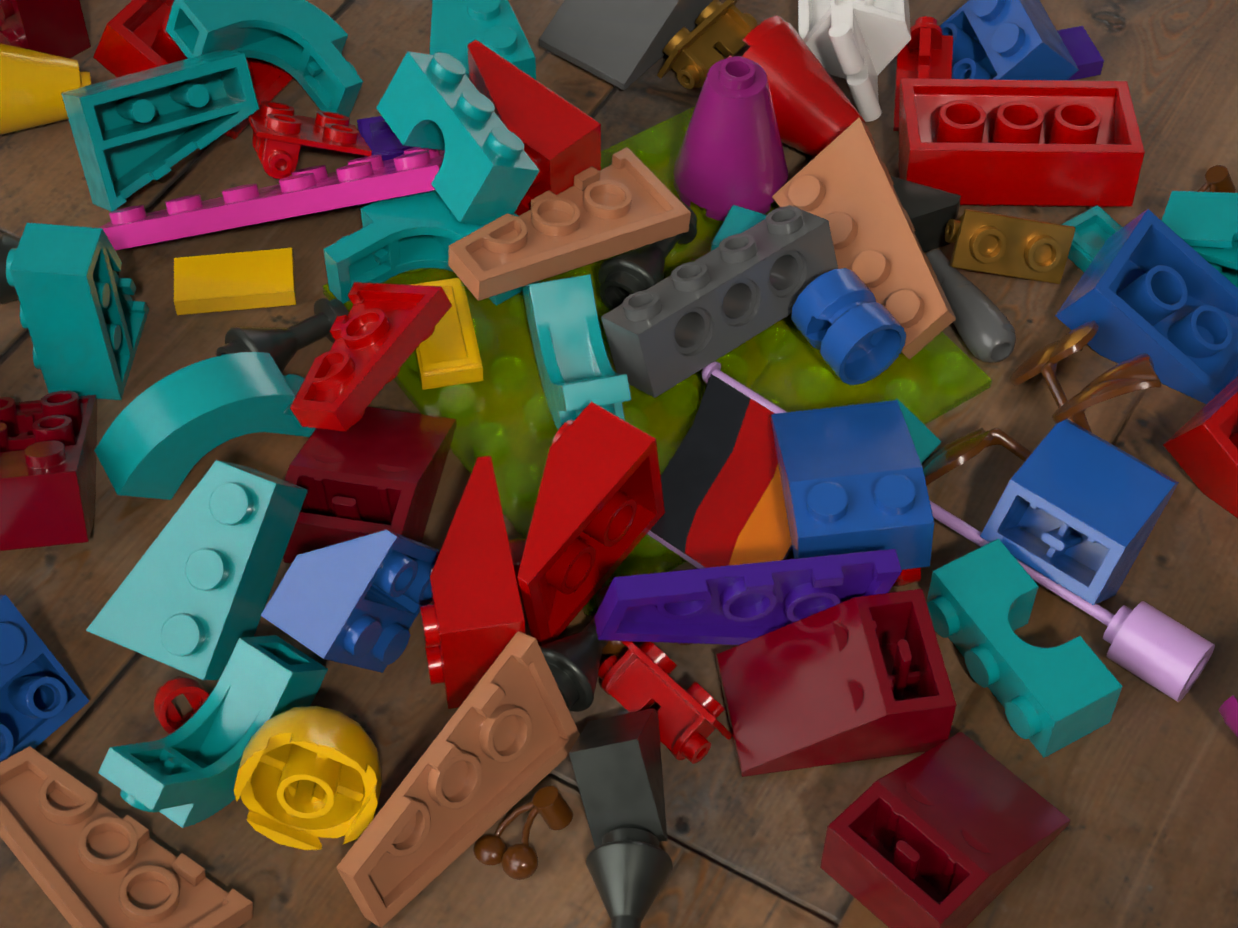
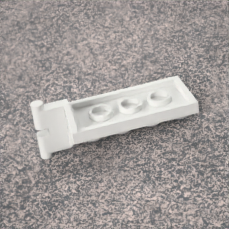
(856, 42)

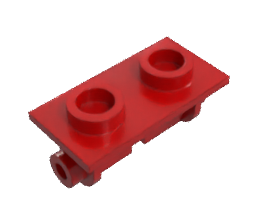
(923, 57)
(684, 716)

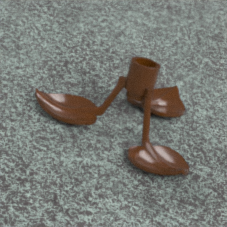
(1125, 377)

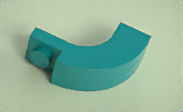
(277, 31)
(397, 238)
(572, 349)
(190, 414)
(197, 765)

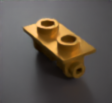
(694, 52)
(1009, 245)

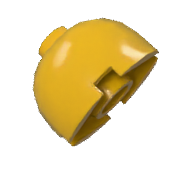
(309, 778)

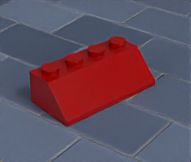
(1021, 141)

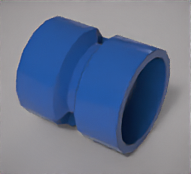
(848, 326)

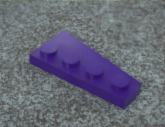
(738, 600)

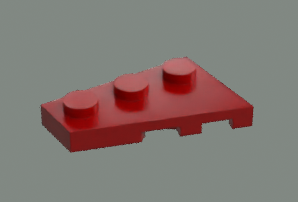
(367, 351)

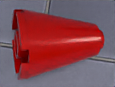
(804, 95)

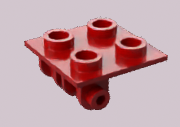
(281, 133)

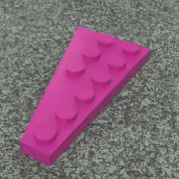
(303, 193)

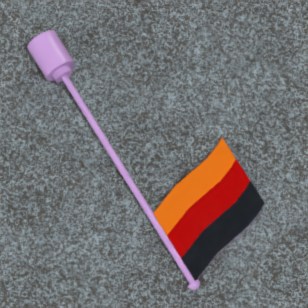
(731, 510)

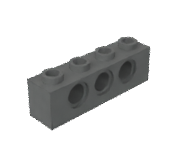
(718, 300)

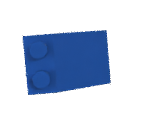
(1160, 301)
(853, 483)

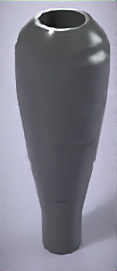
(978, 319)

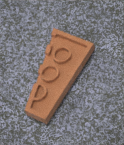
(584, 224)
(872, 232)
(468, 778)
(100, 865)

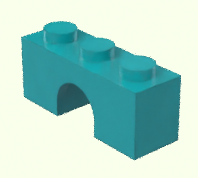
(441, 109)
(1046, 692)

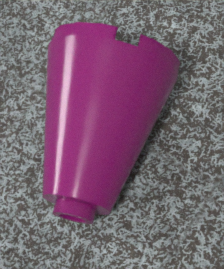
(732, 143)

